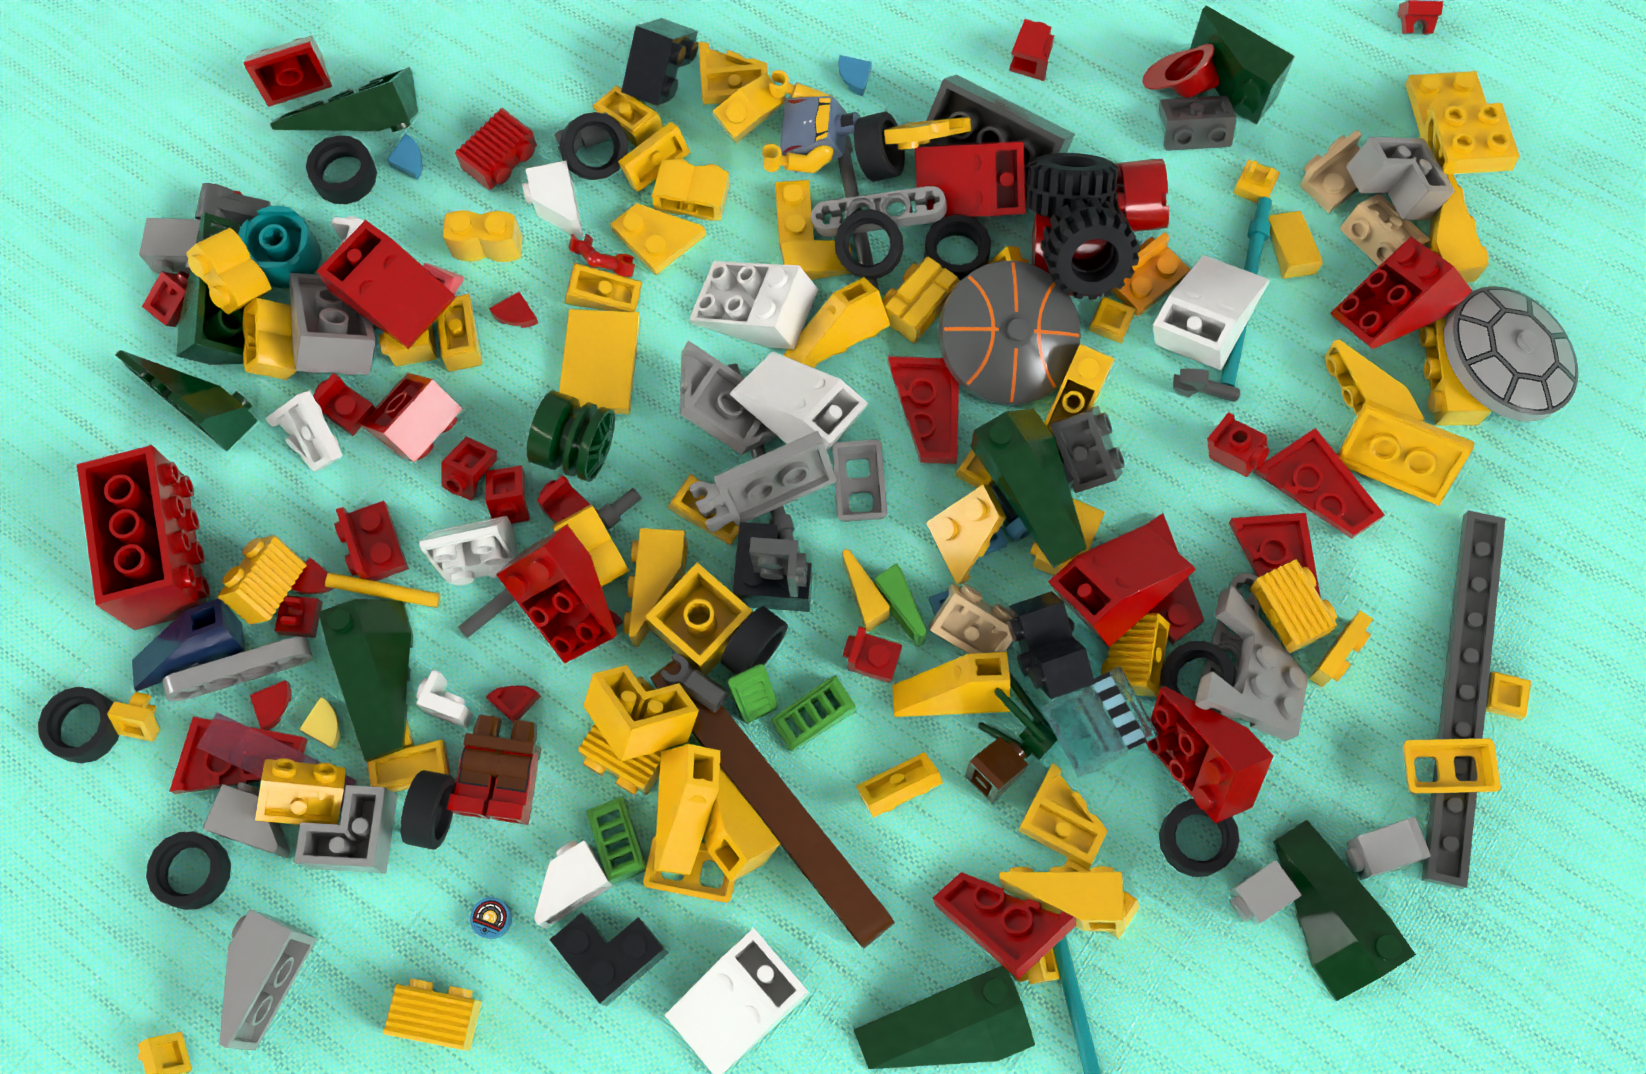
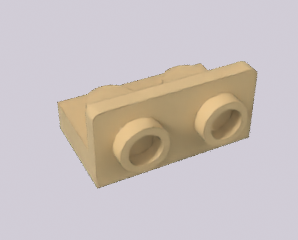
(1328, 177)
(1379, 228)
(972, 622)

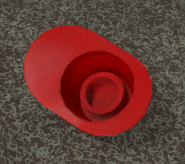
(1184, 72)

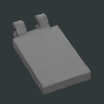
(765, 482)

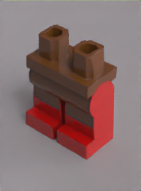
(496, 772)

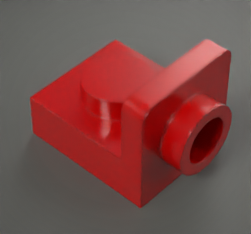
(167, 297)
(342, 404)
(466, 466)
(507, 494)
(560, 500)
(872, 655)

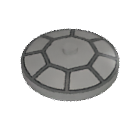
(1511, 354)

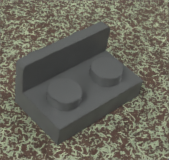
(1197, 122)
(1088, 449)
(778, 558)

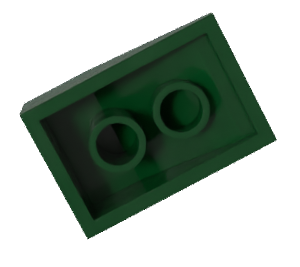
(1246, 63)

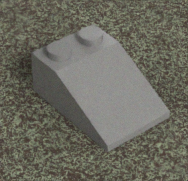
(327, 331)
(258, 976)

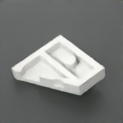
(307, 430)

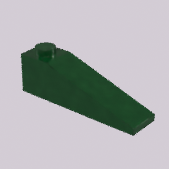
(377, 106)
(204, 329)
(205, 404)
(1030, 474)
(371, 660)
(1343, 925)
(956, 1026)

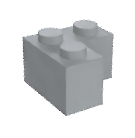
(1404, 171)
(359, 841)

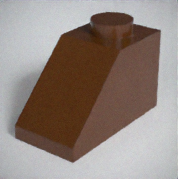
(996, 768)

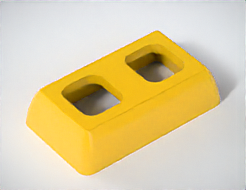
(1444, 752)
(690, 884)

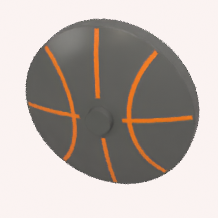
(1008, 333)

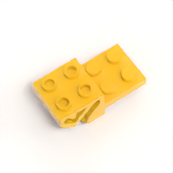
(1460, 124)

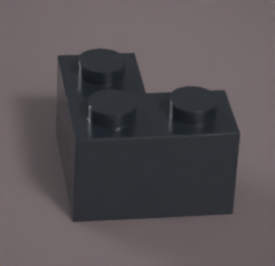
(654, 58)
(760, 591)
(1047, 646)
(604, 965)

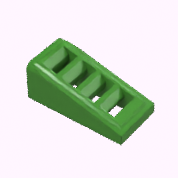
(901, 602)
(753, 693)
(821, 725)
(628, 869)

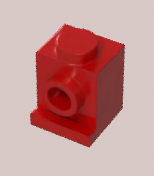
(1237, 446)

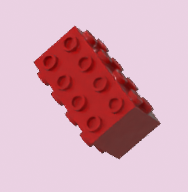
(141, 537)

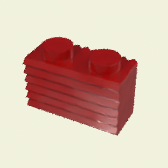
(496, 149)

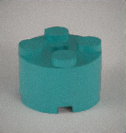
(281, 244)

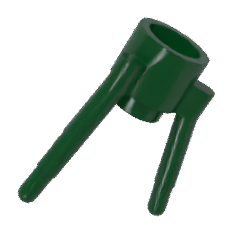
(1037, 735)

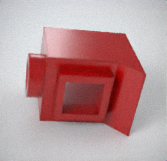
(1032, 50)

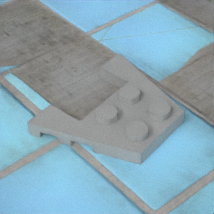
(1268, 680)

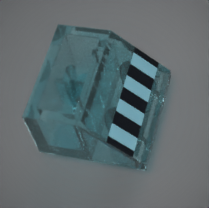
(1099, 722)

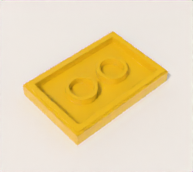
(600, 358)
(1404, 452)

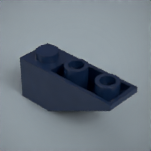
(189, 641)

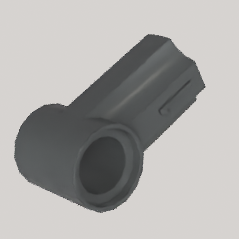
(228, 205)

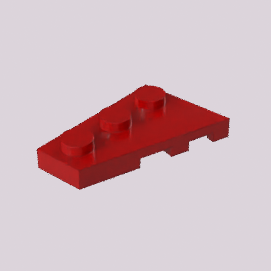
(929, 405)
(1322, 484)
(1275, 541)
(1180, 605)
(203, 771)
(1004, 926)

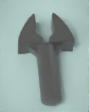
(1196, 380)

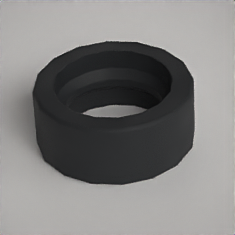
(608, 124)
(333, 149)
(876, 158)
(959, 226)
(843, 236)
(754, 641)
(1191, 651)
(58, 708)
(425, 810)
(162, 858)
(1180, 861)

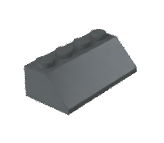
(995, 121)

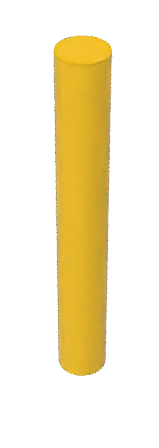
(382, 590)

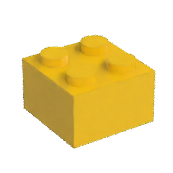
(698, 618)

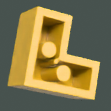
(635, 719)

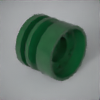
(570, 435)

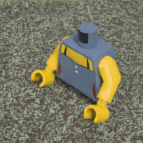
(811, 128)

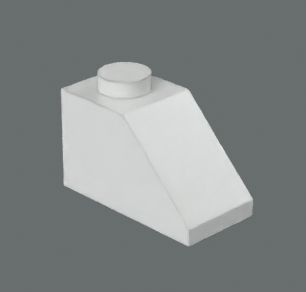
(554, 196)
(570, 883)

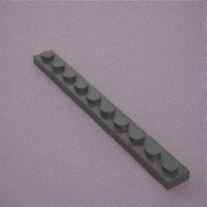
(1465, 693)

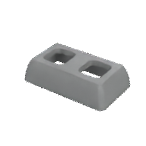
(873, 484)

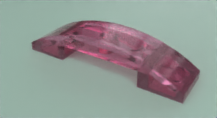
(249, 748)

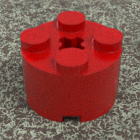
(1143, 193)

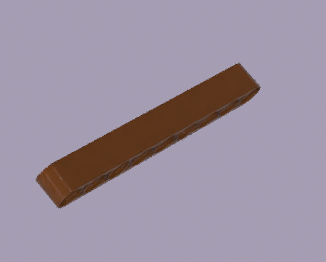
(789, 822)

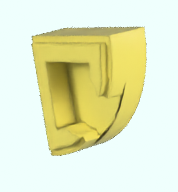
(323, 724)

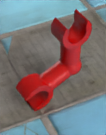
(620, 264)

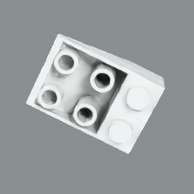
(755, 302)
(1208, 311)
(798, 400)
(471, 549)
(736, 1003)

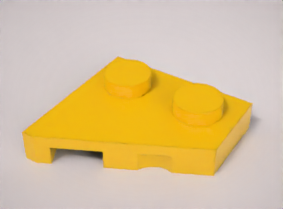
(725, 73)
(913, 134)
(656, 236)
(966, 530)
(1063, 821)

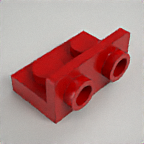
(371, 542)

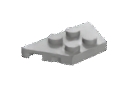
(708, 402)

